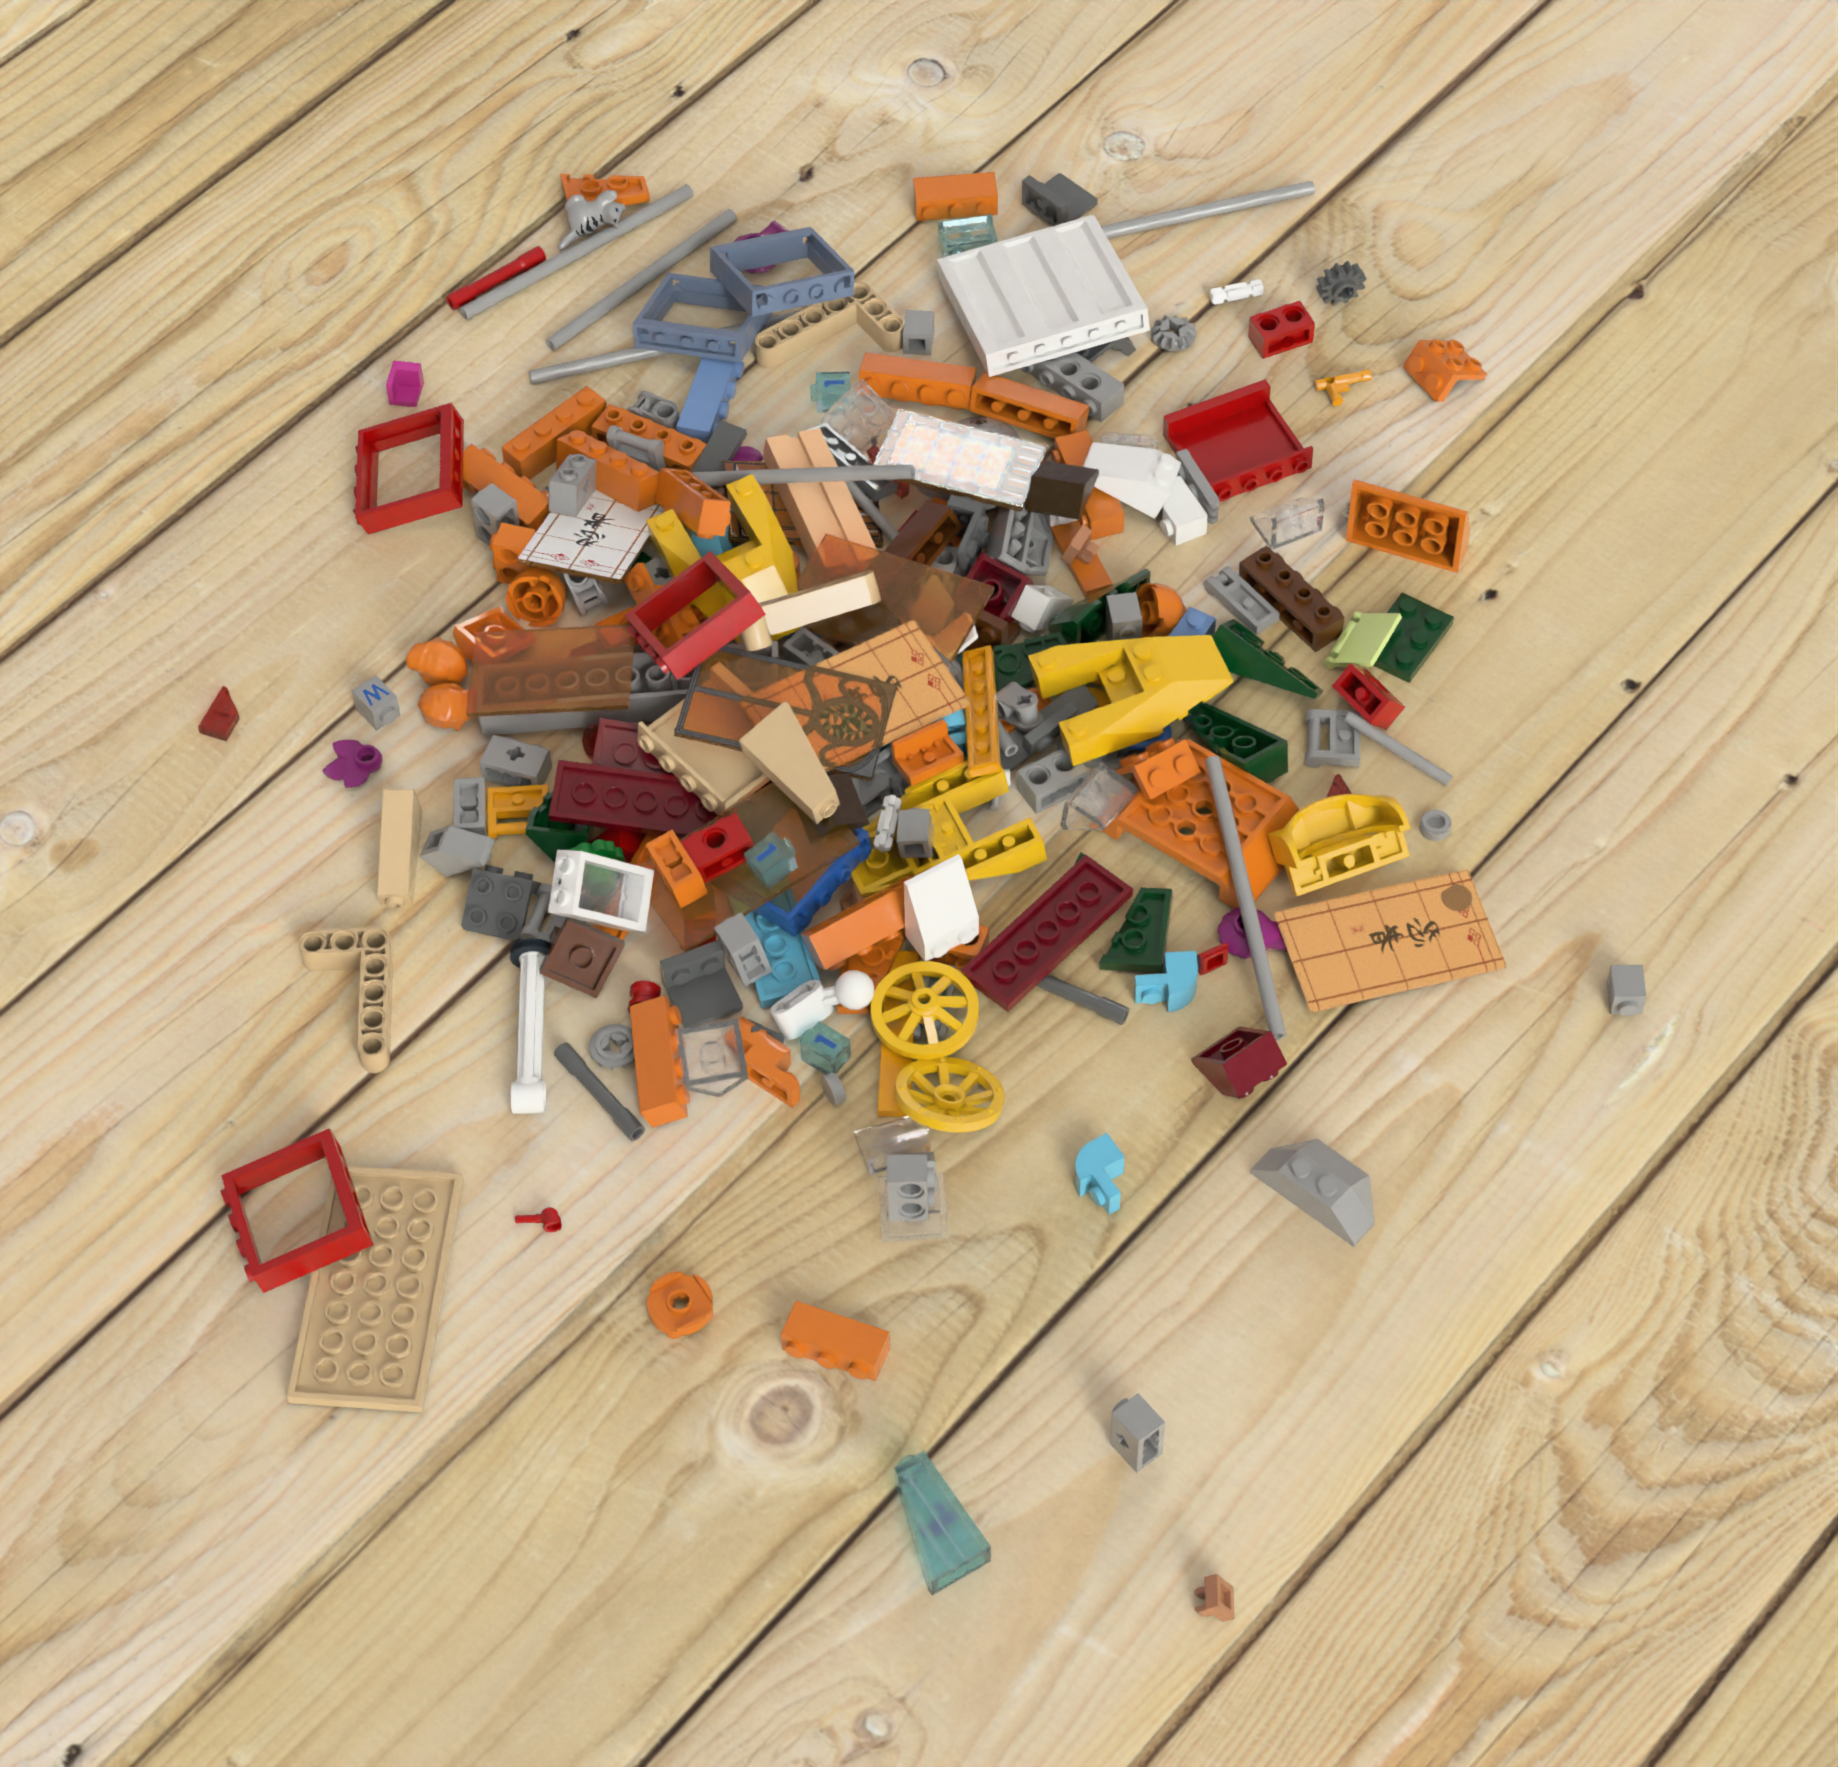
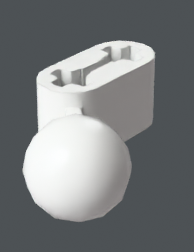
(814, 1003)

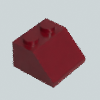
(1006, 582)
(1241, 1061)

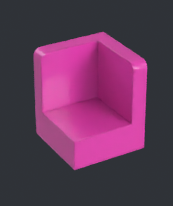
(405, 383)

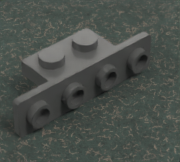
(1068, 705)

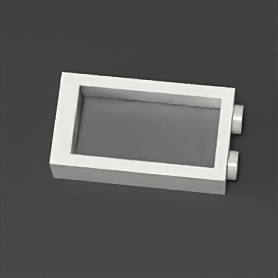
(601, 890)

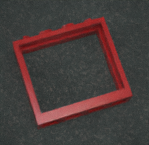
(417, 426)
(706, 637)
(316, 1253)

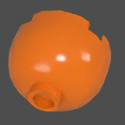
(536, 596)
(1160, 609)

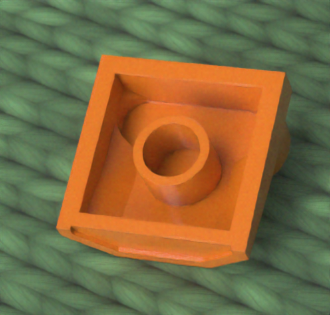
(489, 621)

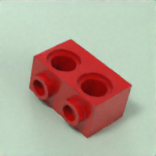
(1281, 329)

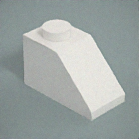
(1183, 515)
(1039, 605)

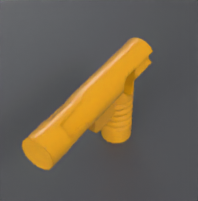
(1340, 383)

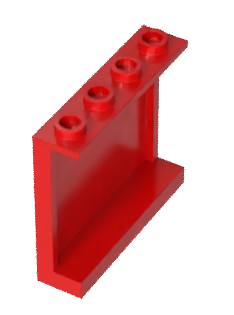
(1238, 440)

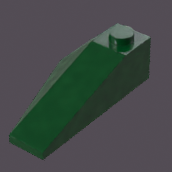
(1087, 618)
(1246, 657)
(1240, 742)
(552, 834)

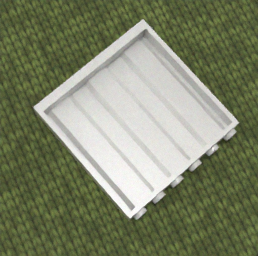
(1042, 295)

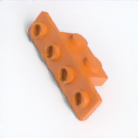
(676, 627)

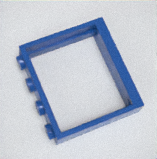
(821, 891)

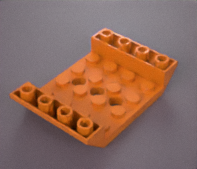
(1256, 811)

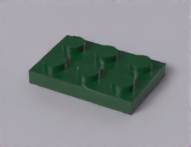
(1413, 638)

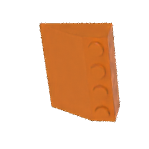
(1407, 526)

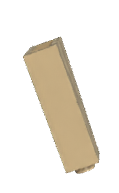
(789, 761)
(398, 847)

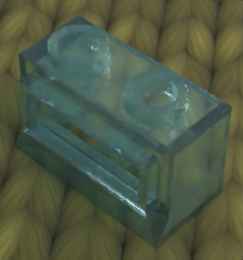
(964, 227)

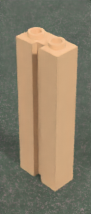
(815, 506)

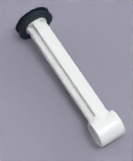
(529, 1090)

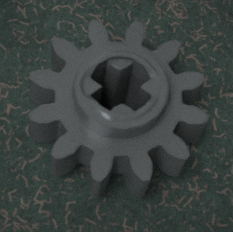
(1341, 283)

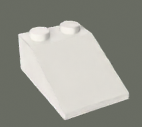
(1134, 474)
(940, 909)

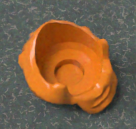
(438, 662)
(444, 706)

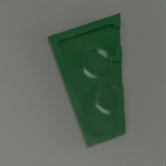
(1012, 661)
(1143, 935)

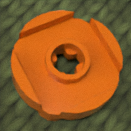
(679, 1321)

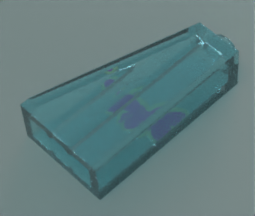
(940, 1527)

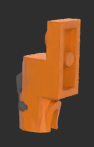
(768, 1061)

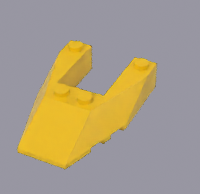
(761, 564)
(1144, 680)
(947, 797)

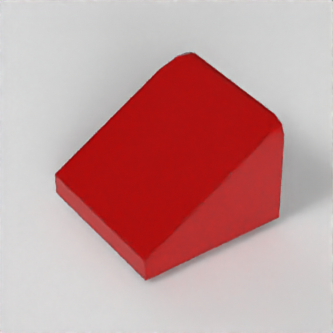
(1212, 958)

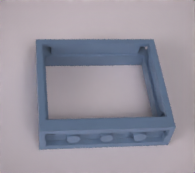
(777, 248)
(692, 340)

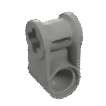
(657, 409)
(586, 592)
(1018, 707)

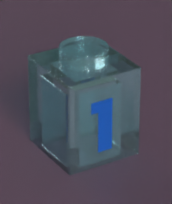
(829, 389)
(771, 859)
(825, 1048)

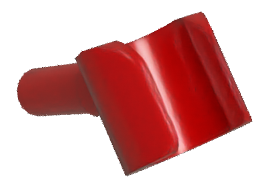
(548, 1216)

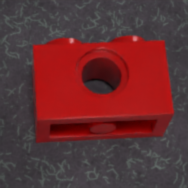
(1368, 696)
(712, 861)

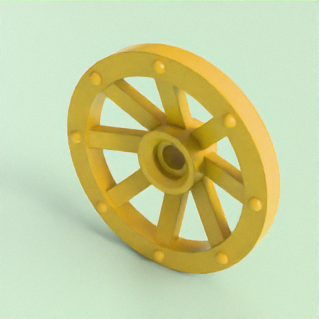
(924, 1013)
(947, 1100)

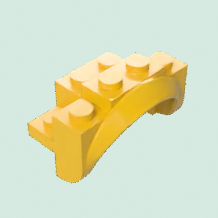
(1335, 839)

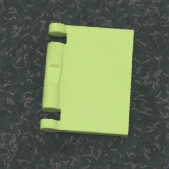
(1362, 639)

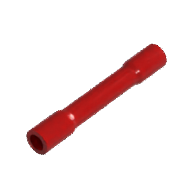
(470, 292)

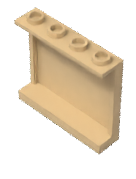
(711, 772)

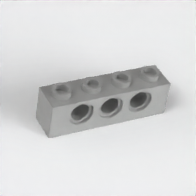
(1080, 381)

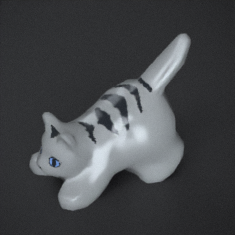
(587, 216)

